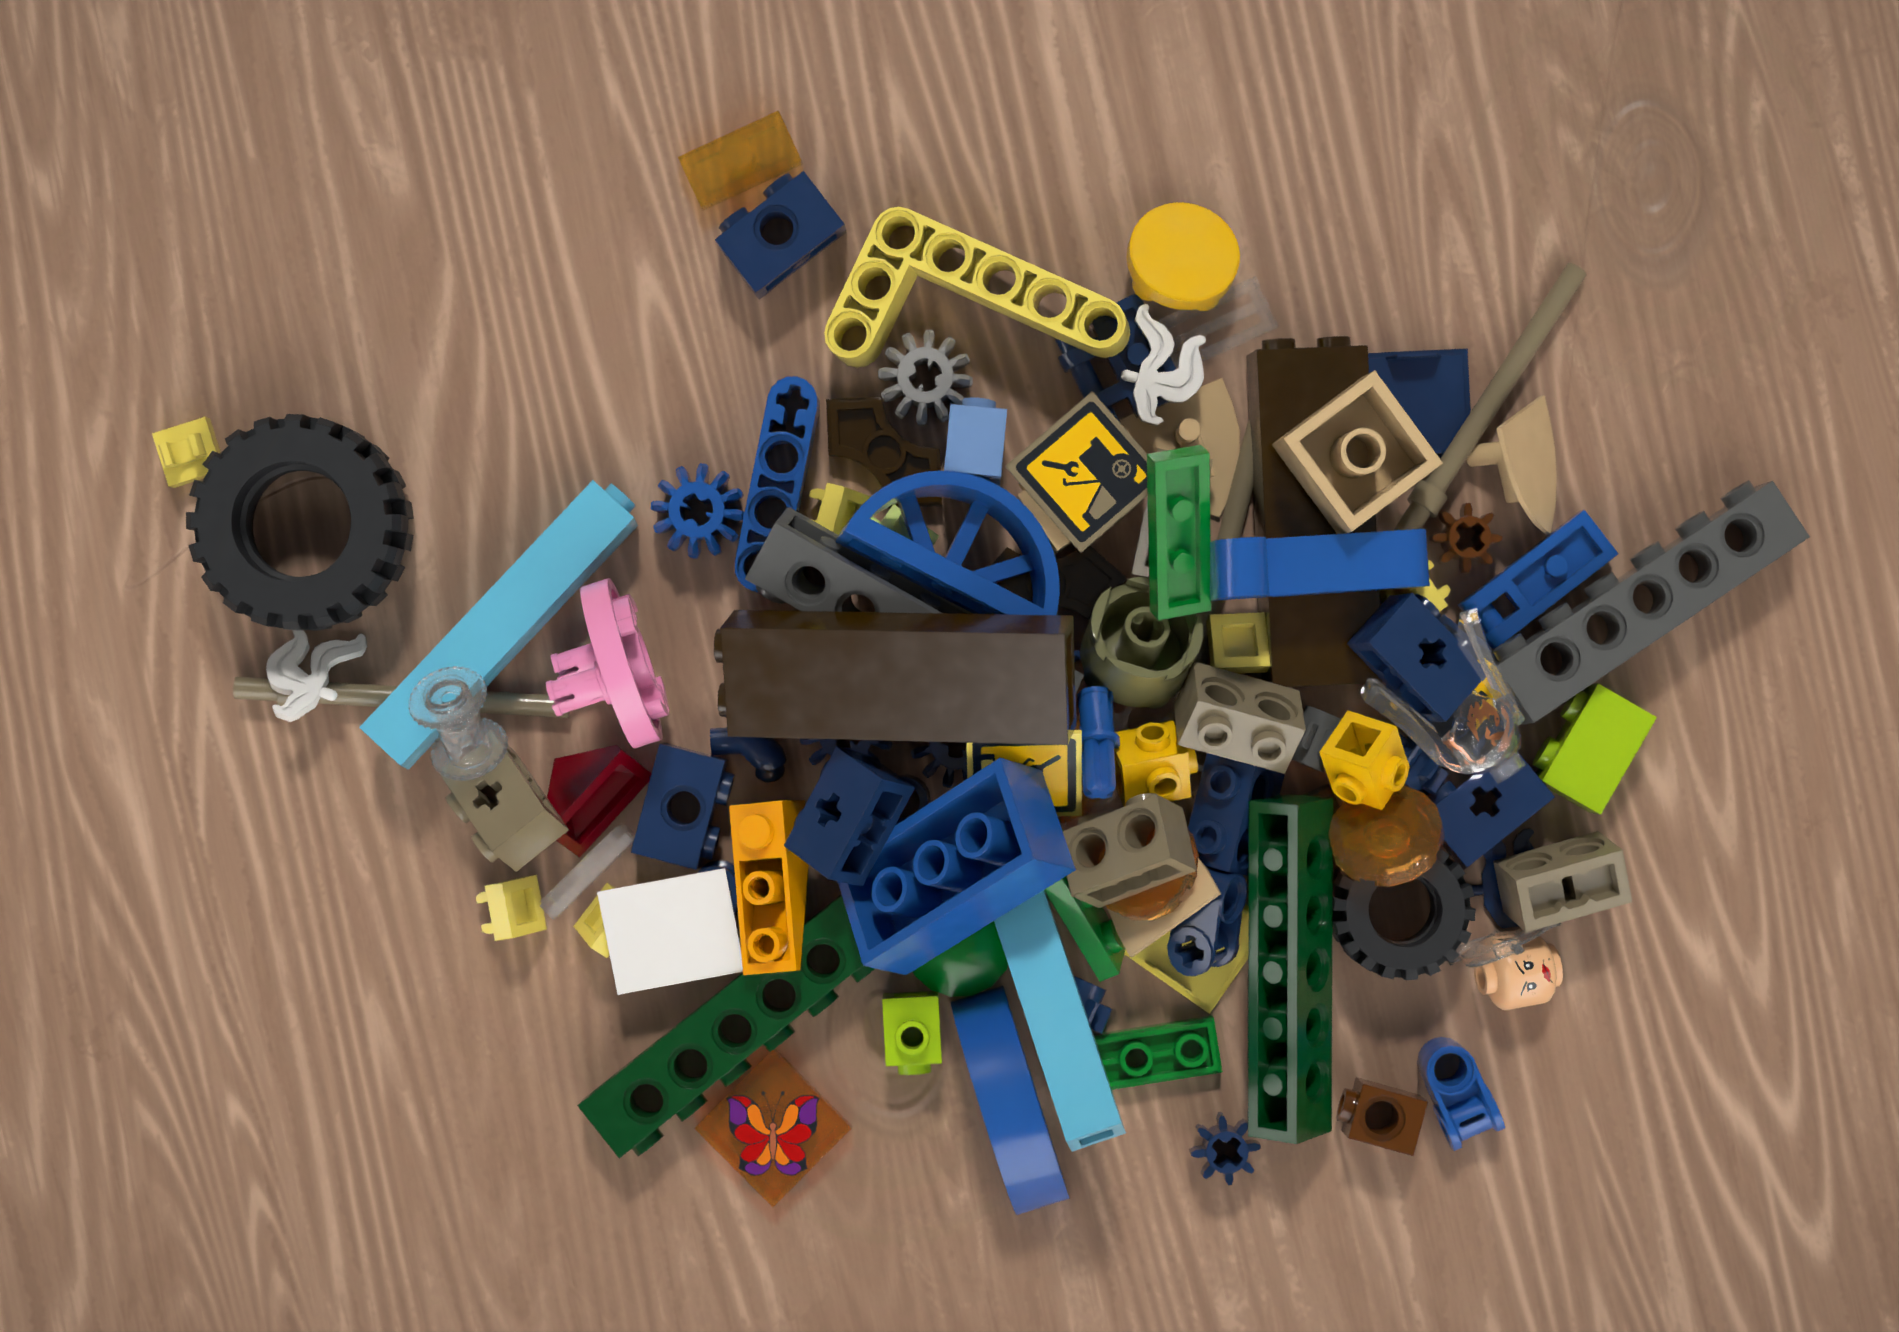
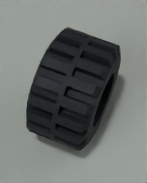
(1419, 953)

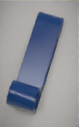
(770, 484)
(1318, 564)

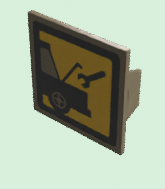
(1084, 472)

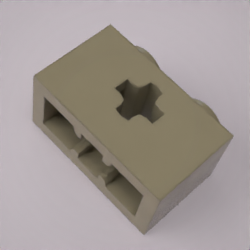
(508, 812)

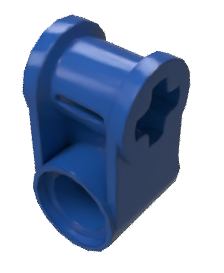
(1461, 1101)

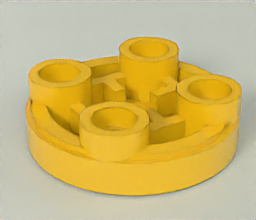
(1182, 257)

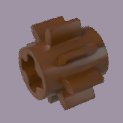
(1480, 540)

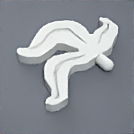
(1172, 386)
(307, 689)

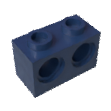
(1222, 810)

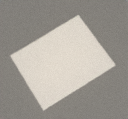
(671, 931)

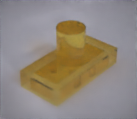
(740, 160)

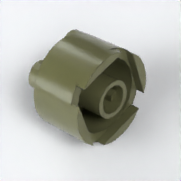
(1133, 651)

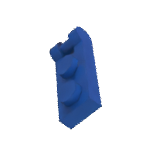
(1541, 577)

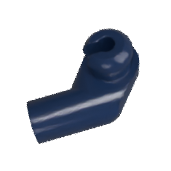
(760, 752)

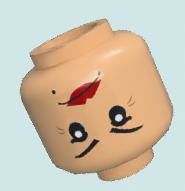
(1522, 978)

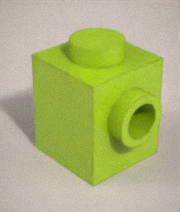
(912, 1031)

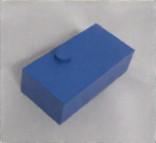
(958, 867)

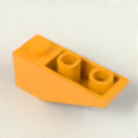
(768, 886)

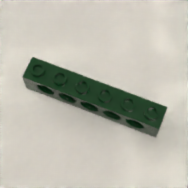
(1290, 968)
(612, 1104)

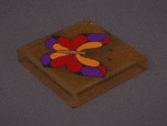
(773, 1127)

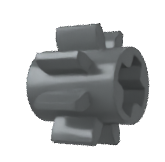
(1318, 727)

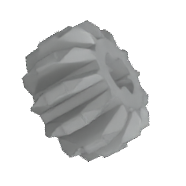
(907, 372)

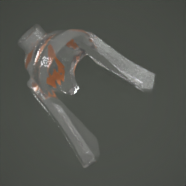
(1486, 727)

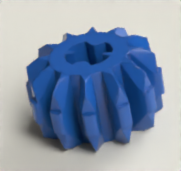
(690, 527)

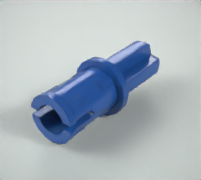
(1098, 741)

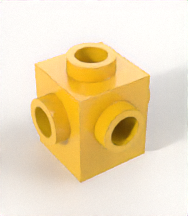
(1365, 760)
(1153, 763)

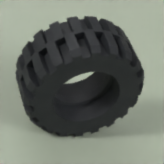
(228, 507)

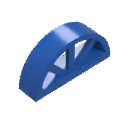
(945, 576)
(1008, 1100)

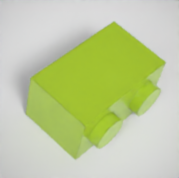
(1592, 747)

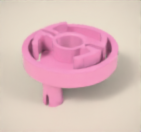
(611, 667)

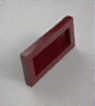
(592, 791)

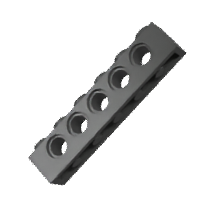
(1768, 533)
(802, 542)

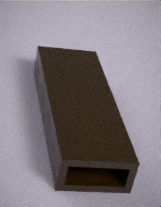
(1313, 630)
(898, 676)

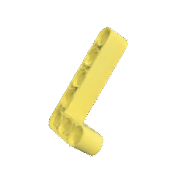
(969, 281)

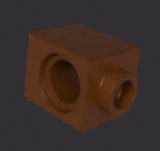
(1406, 1120)

